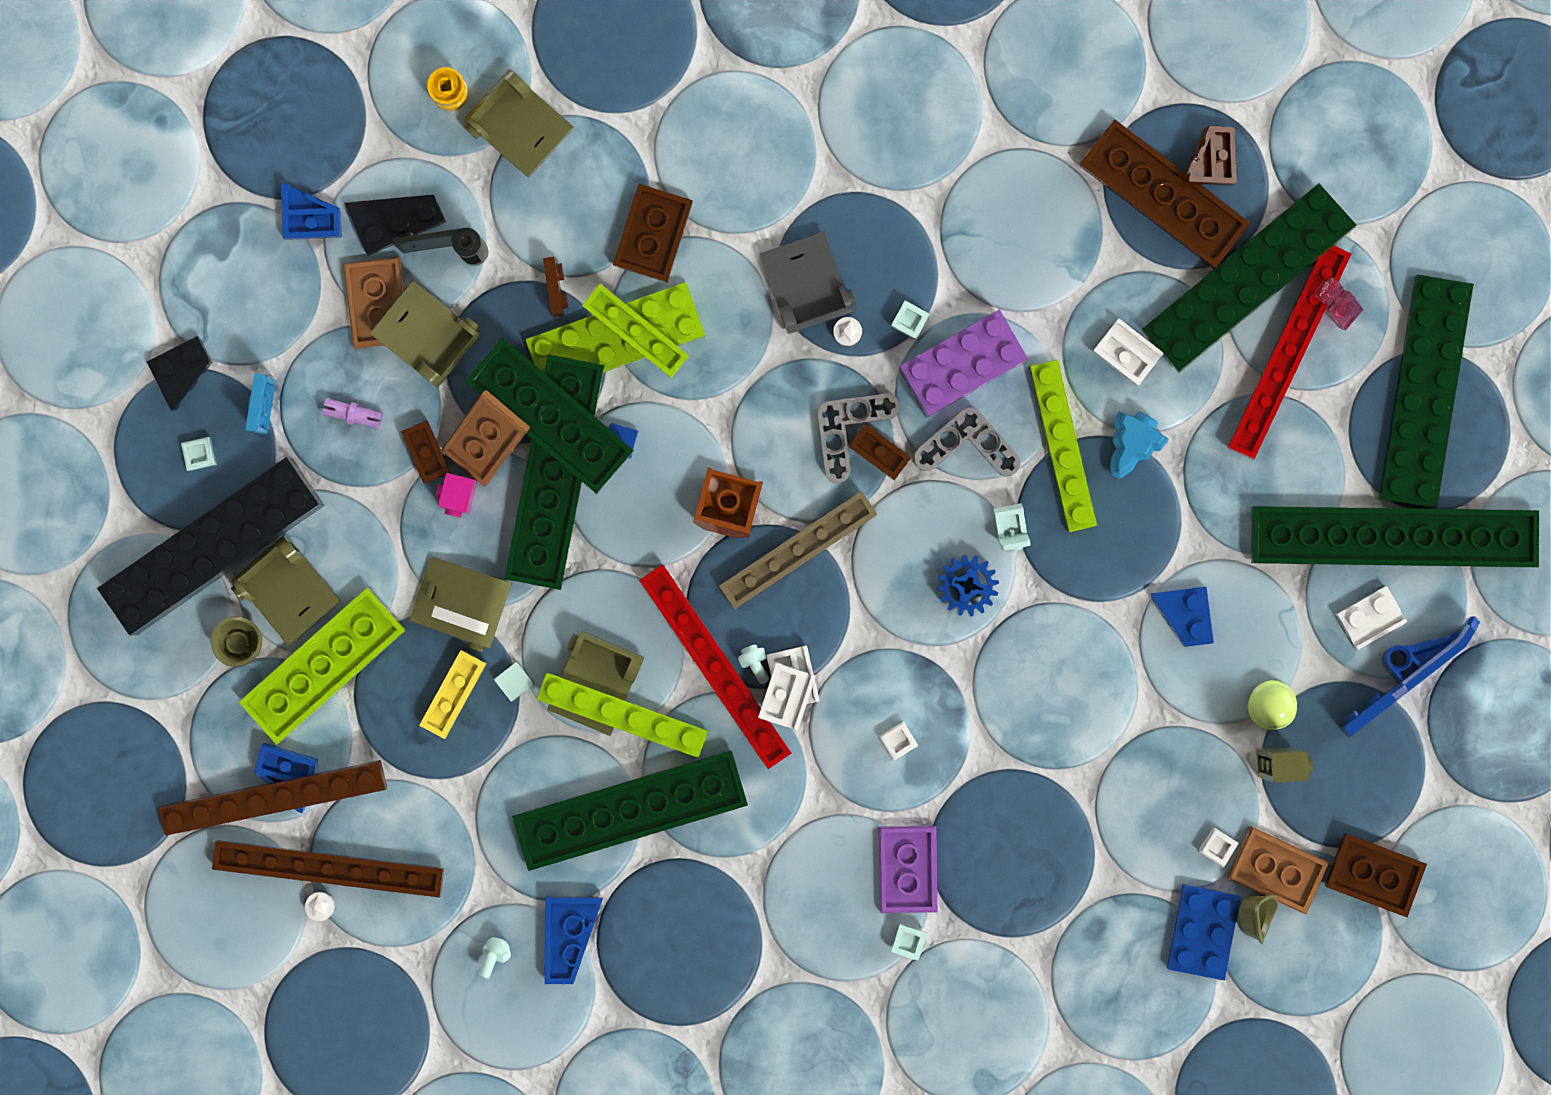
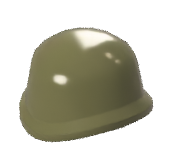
(236, 641)
(1256, 915)

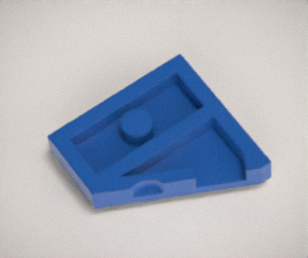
(307, 216)
(1187, 614)
(282, 764)

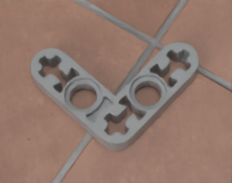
(845, 418)
(974, 436)

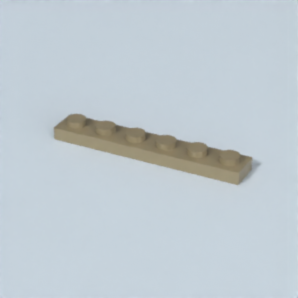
(798, 550)

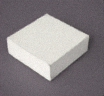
(898, 740)
(1218, 847)

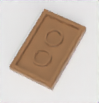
(370, 293)
(485, 438)
(1278, 870)

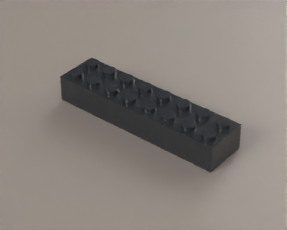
(210, 546)

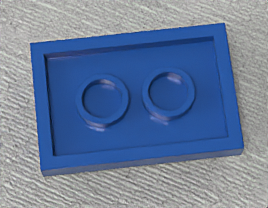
(1203, 932)

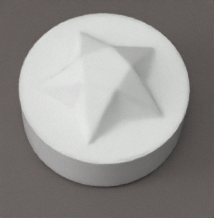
(847, 331)
(320, 906)

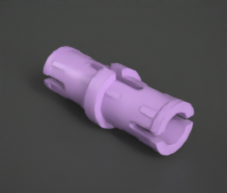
(352, 413)

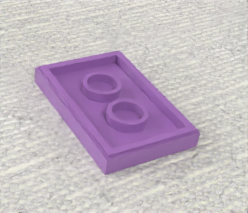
(908, 869)

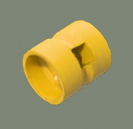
(447, 89)

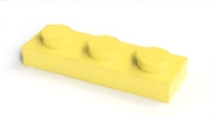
(453, 694)

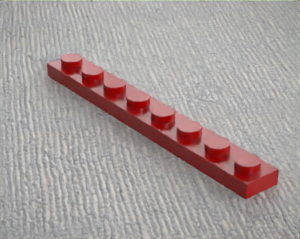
(1286, 356)
(715, 666)

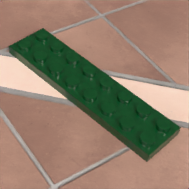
(1249, 277)
(1426, 391)
(550, 490)
(630, 810)

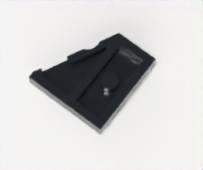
(179, 370)

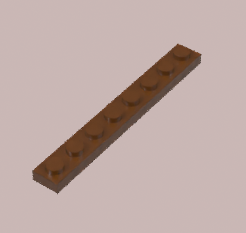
(272, 797)
(328, 868)

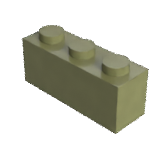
(1283, 764)

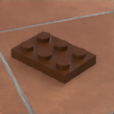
(653, 233)
(1375, 875)

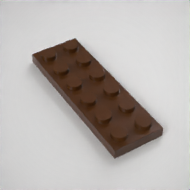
(1158, 192)

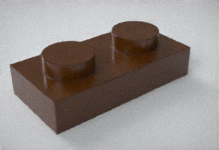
(554, 274)
(425, 452)
(879, 452)

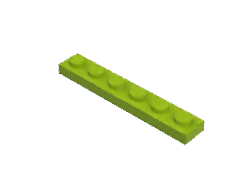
(1063, 446)
(622, 715)

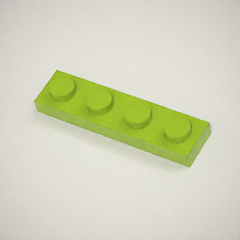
(635, 330)

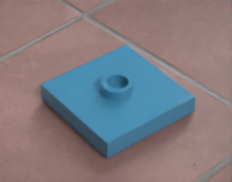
(260, 404)

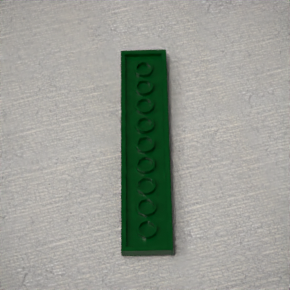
(1394, 536)

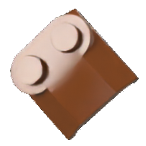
(727, 504)

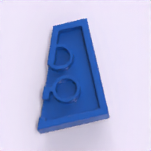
(567, 935)

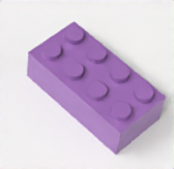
(963, 363)

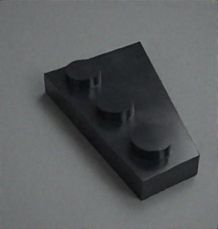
(393, 218)

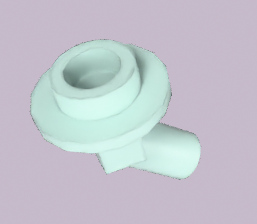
(752, 657)
(494, 950)

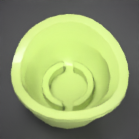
(1272, 705)

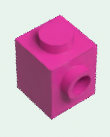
(456, 494)

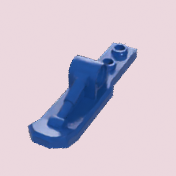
(1418, 664)

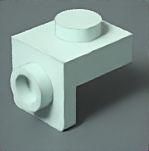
(1011, 527)

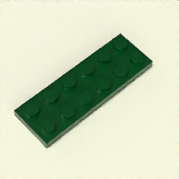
(552, 414)

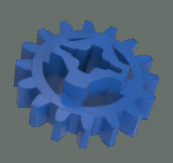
(971, 572)

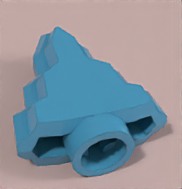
(1134, 442)

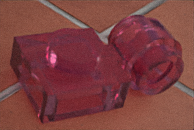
(1343, 305)

